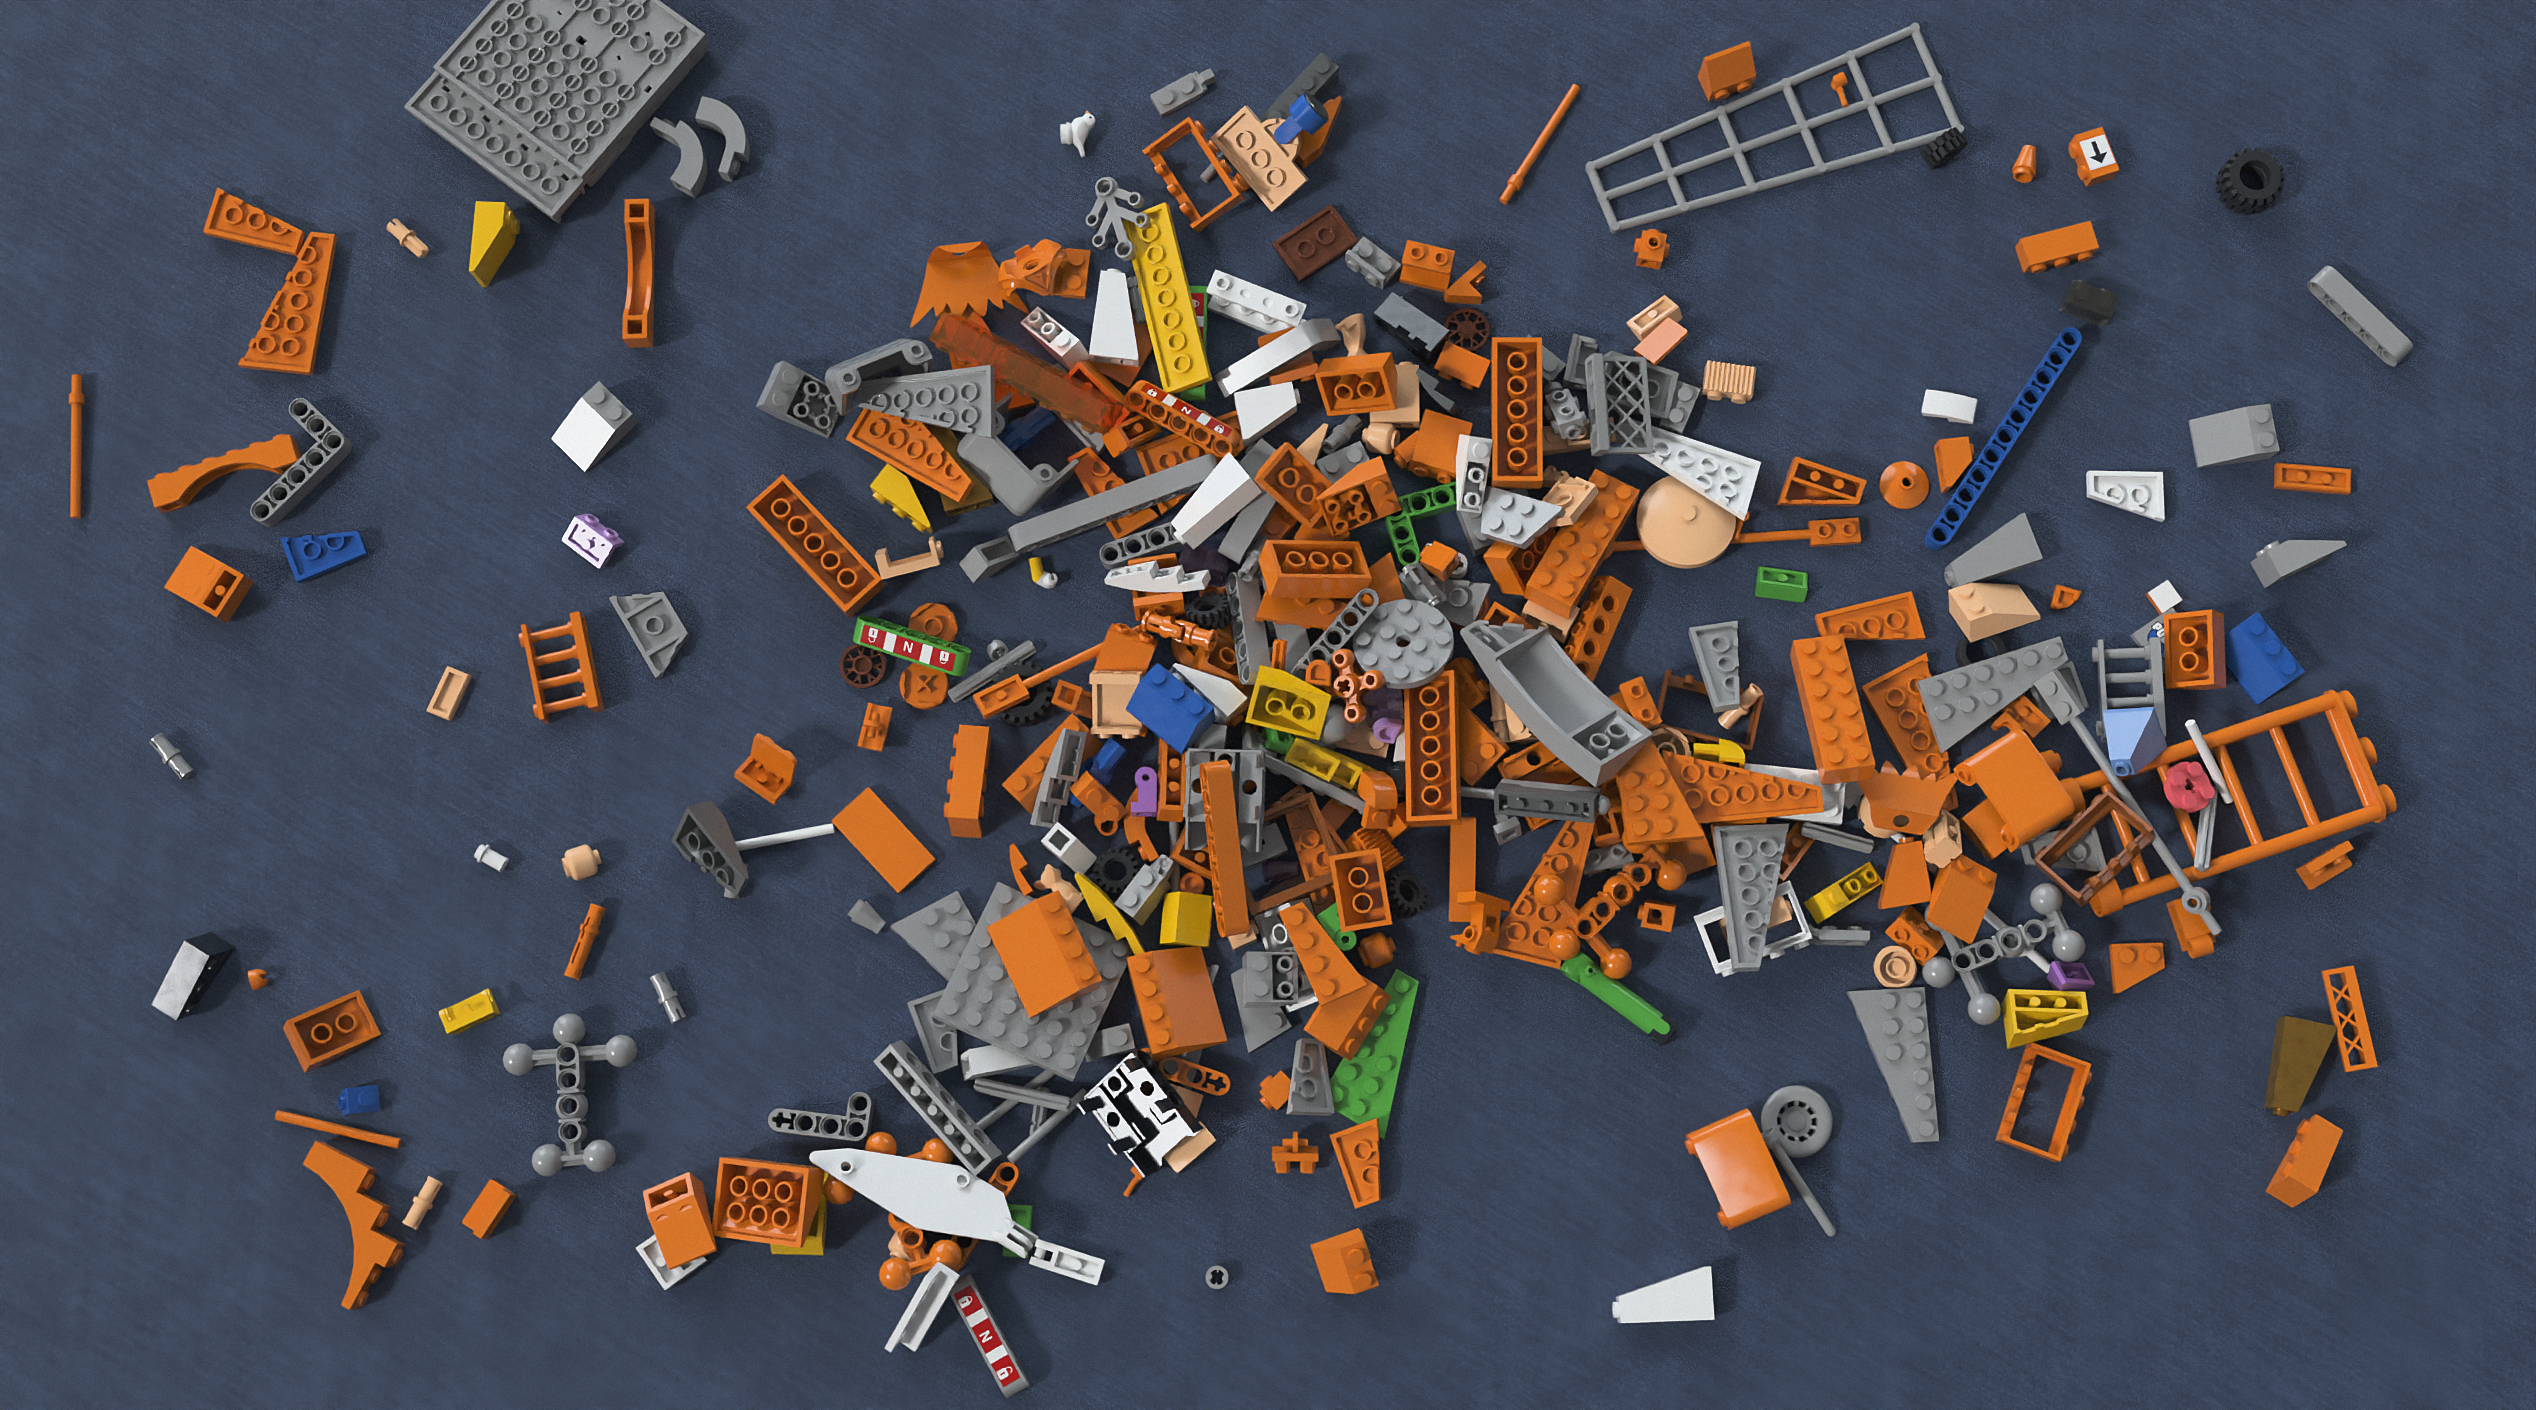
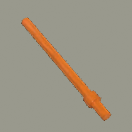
(1516, 180)
(76, 400)

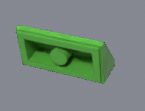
(1781, 584)

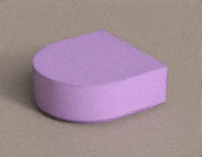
(1387, 729)

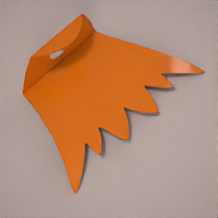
(962, 280)
(1905, 795)

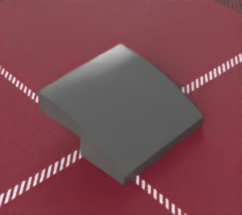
(1436, 389)

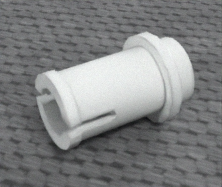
(490, 857)

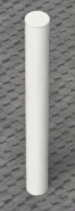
(2209, 761)
(785, 837)

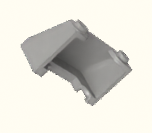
(845, 378)

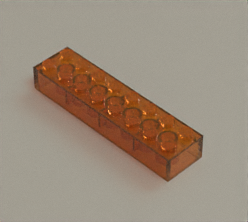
(1027, 373)

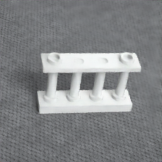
(1253, 304)

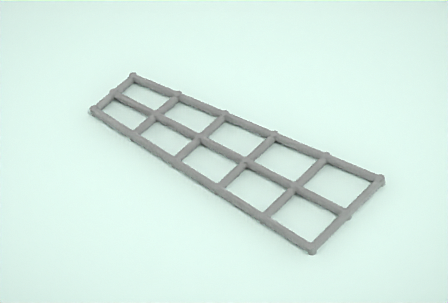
(1803, 126)

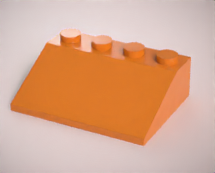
(1044, 954)
(1176, 1001)
(766, 1200)

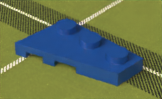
(317, 555)

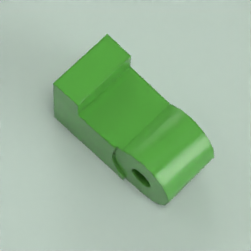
(1277, 740)
(1330, 922)

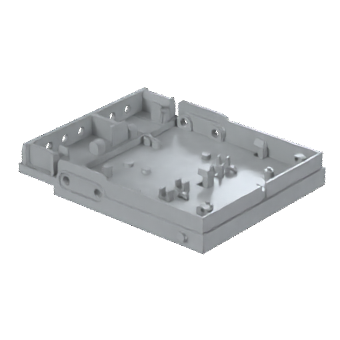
(545, 107)

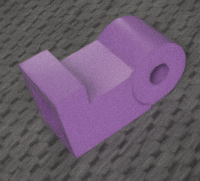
(1147, 793)

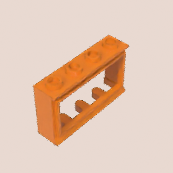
(1170, 138)
(2072, 1102)

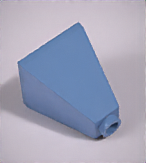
(2133, 738)

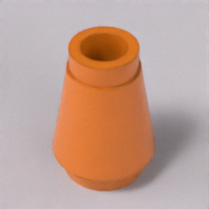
(2025, 165)

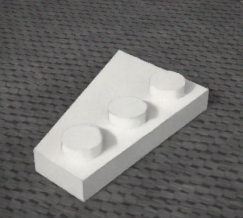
(2129, 490)

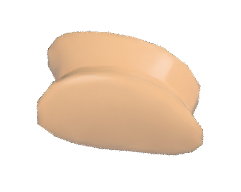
(1895, 967)

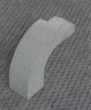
(721, 118)
(693, 167)

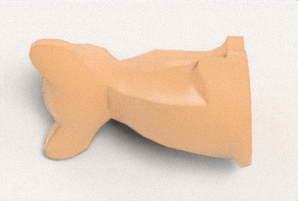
(1353, 333)
(1052, 879)

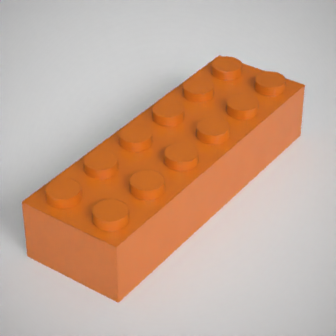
(1516, 413)
(816, 546)
(1581, 547)
(1832, 710)
(1433, 752)

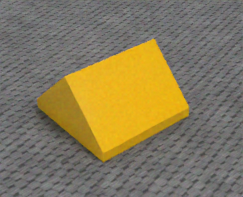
(1186, 919)

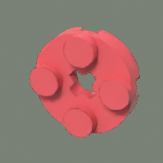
(2199, 783)

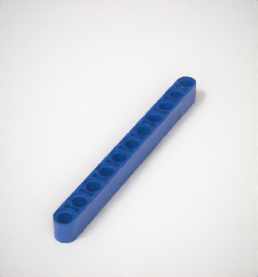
(2008, 428)

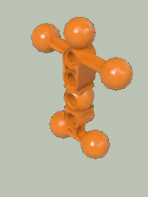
(1566, 941)
(897, 1272)

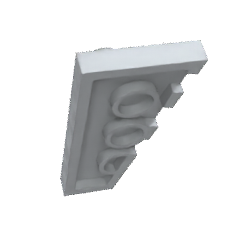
(1719, 662)

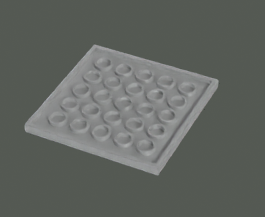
(987, 1006)

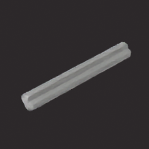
(987, 673)
(2205, 834)
(1022, 1094)

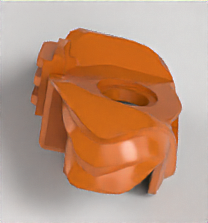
(1033, 268)

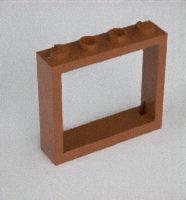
(1277, 810)

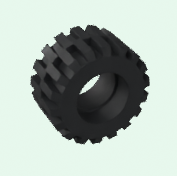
(2260, 166)
(1040, 705)

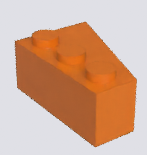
(1819, 486)
(2305, 1161)

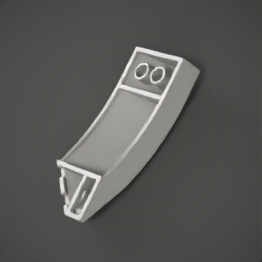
(1556, 699)

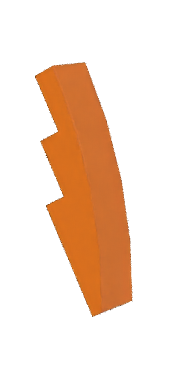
(1462, 866)

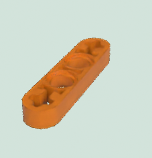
(1181, 1075)

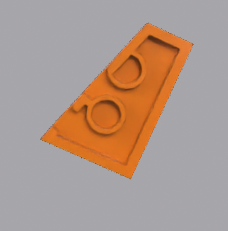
(1360, 1161)

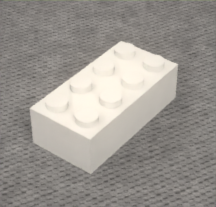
(1832, 794)

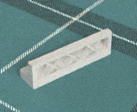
(923, 1307)

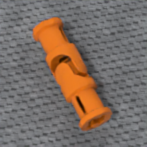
(1179, 630)

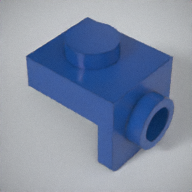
(359, 1100)

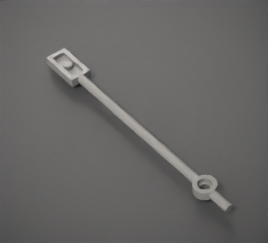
(2067, 708)

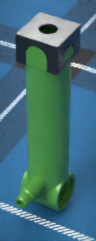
(1620, 998)

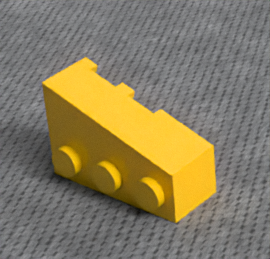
(2041, 1014)

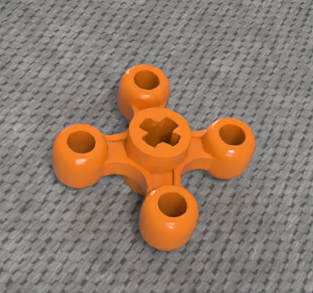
(1357, 684)

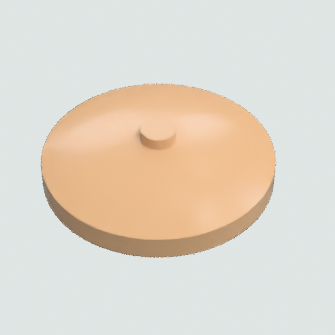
(1682, 525)

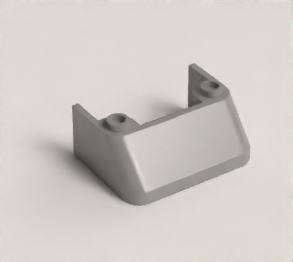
(1004, 473)

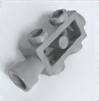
(1563, 411)

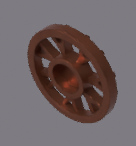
(1467, 330)
(862, 666)

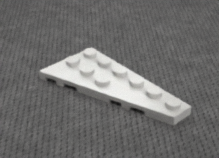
(1711, 471)

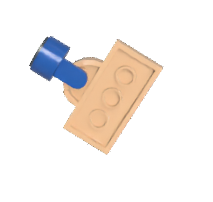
(1267, 150)

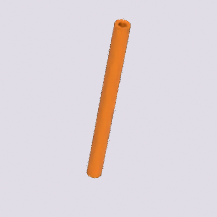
(338, 1129)

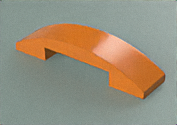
(1076, 700)

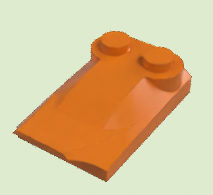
(1294, 485)

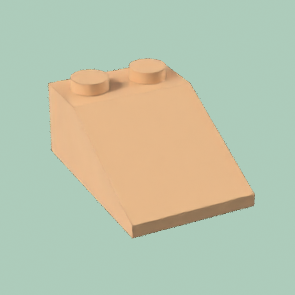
(1989, 608)

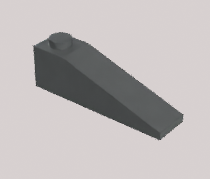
(707, 840)

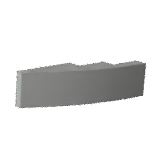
(1060, 772)

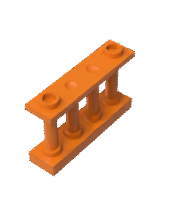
(585, 674)

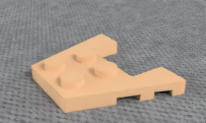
(1568, 492)

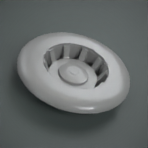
(1797, 1121)

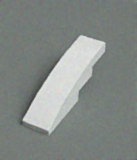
(1152, 579)

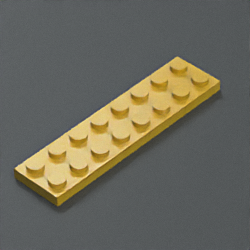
(1168, 302)

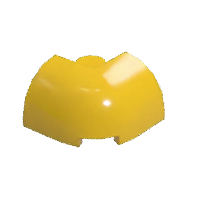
(1723, 753)

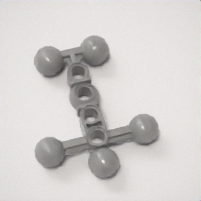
(1984, 1007)
(520, 1059)

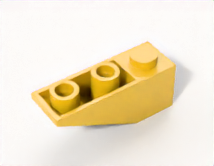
(896, 490)
(1843, 892)

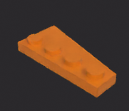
(1098, 478)

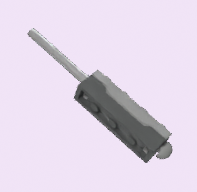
(1544, 800)

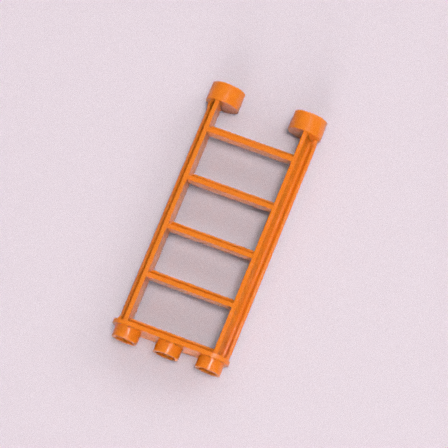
(2357, 754)

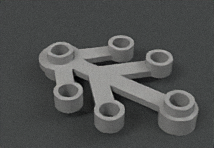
(1114, 216)

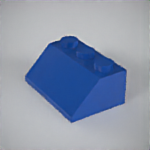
(2259, 659)
(1170, 709)

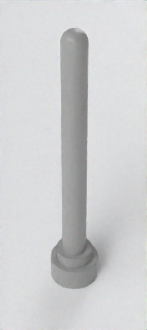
(1772, 1141)

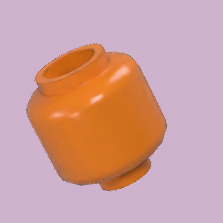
(1376, 950)

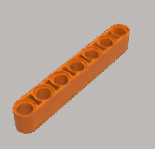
(1224, 848)

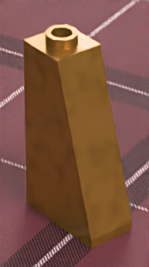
(979, 496)
(2295, 1061)

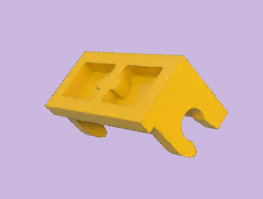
(469, 1012)

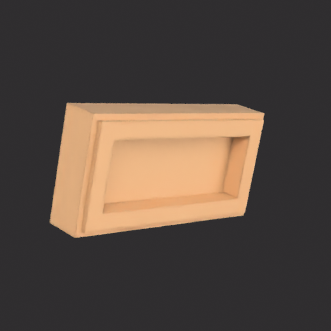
(449, 693)

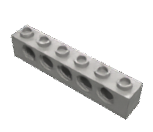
(938, 1107)

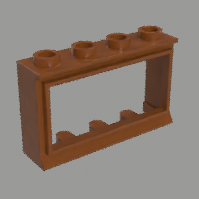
(1689, 684)
(2080, 826)

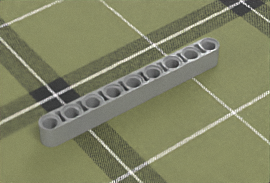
(1111, 504)

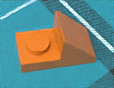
(1463, 290)

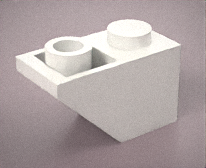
(1068, 849)

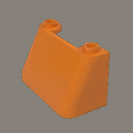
(2018, 787)
(1738, 1169)

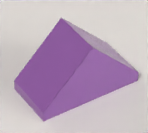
(2069, 976)

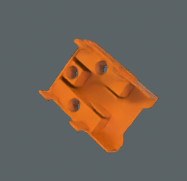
(1548, 770)

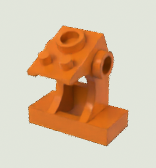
(1485, 921)

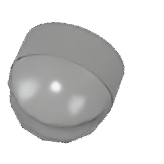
(996, 644)

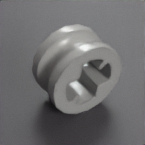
(1225, 1277)

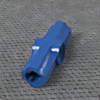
(1024, 430)
(1101, 766)

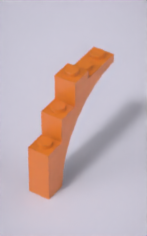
(366, 1214)

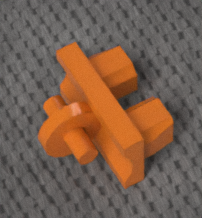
(875, 727)
(1295, 1150)

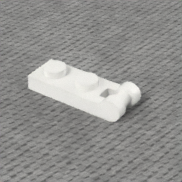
(1068, 1262)

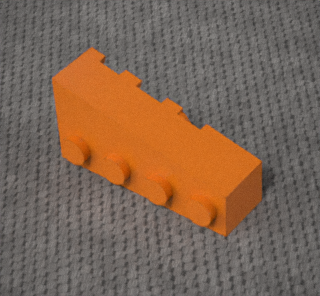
(968, 781)

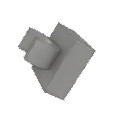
(1506, 828)

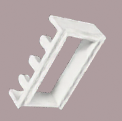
(1775, 949)

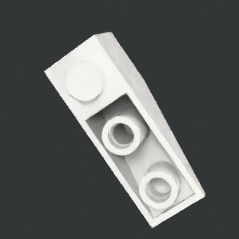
(1055, 338)
(1472, 471)
(1214, 690)

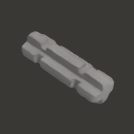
(1135, 299)
(1039, 1113)

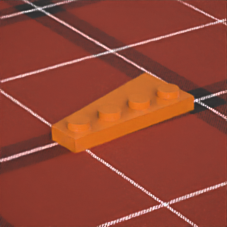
(242, 223)
(1302, 611)
(1878, 619)
(1321, 959)

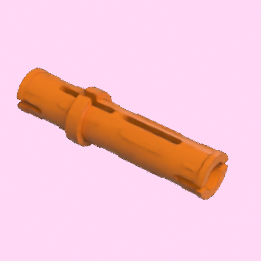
(582, 948)

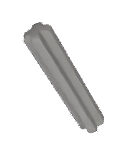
(1837, 837)

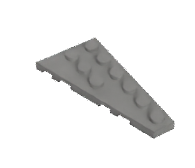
(946, 399)
(1974, 693)
(1276, 764)
(1748, 879)
(939, 932)
(1901, 1046)

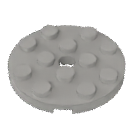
(1408, 620)

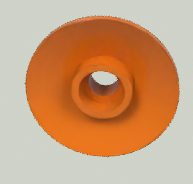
(1899, 495)

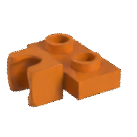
(2022, 715)

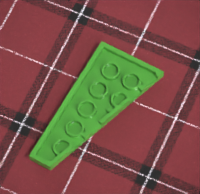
(1367, 1083)

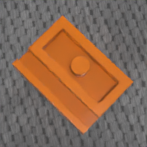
(1072, 276)

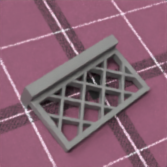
(1599, 400)

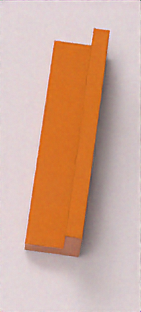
(2355, 1016)

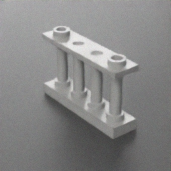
(2153, 676)

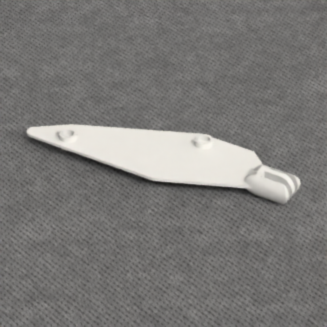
(929, 1195)

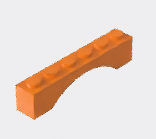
(639, 305)
(178, 488)

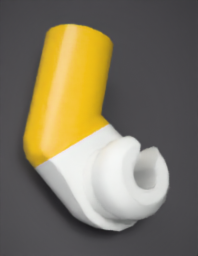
(1040, 576)

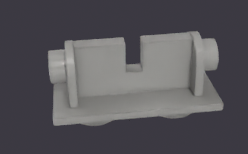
(1422, 585)
(1607, 857)

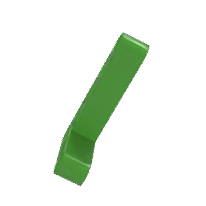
(1409, 514)

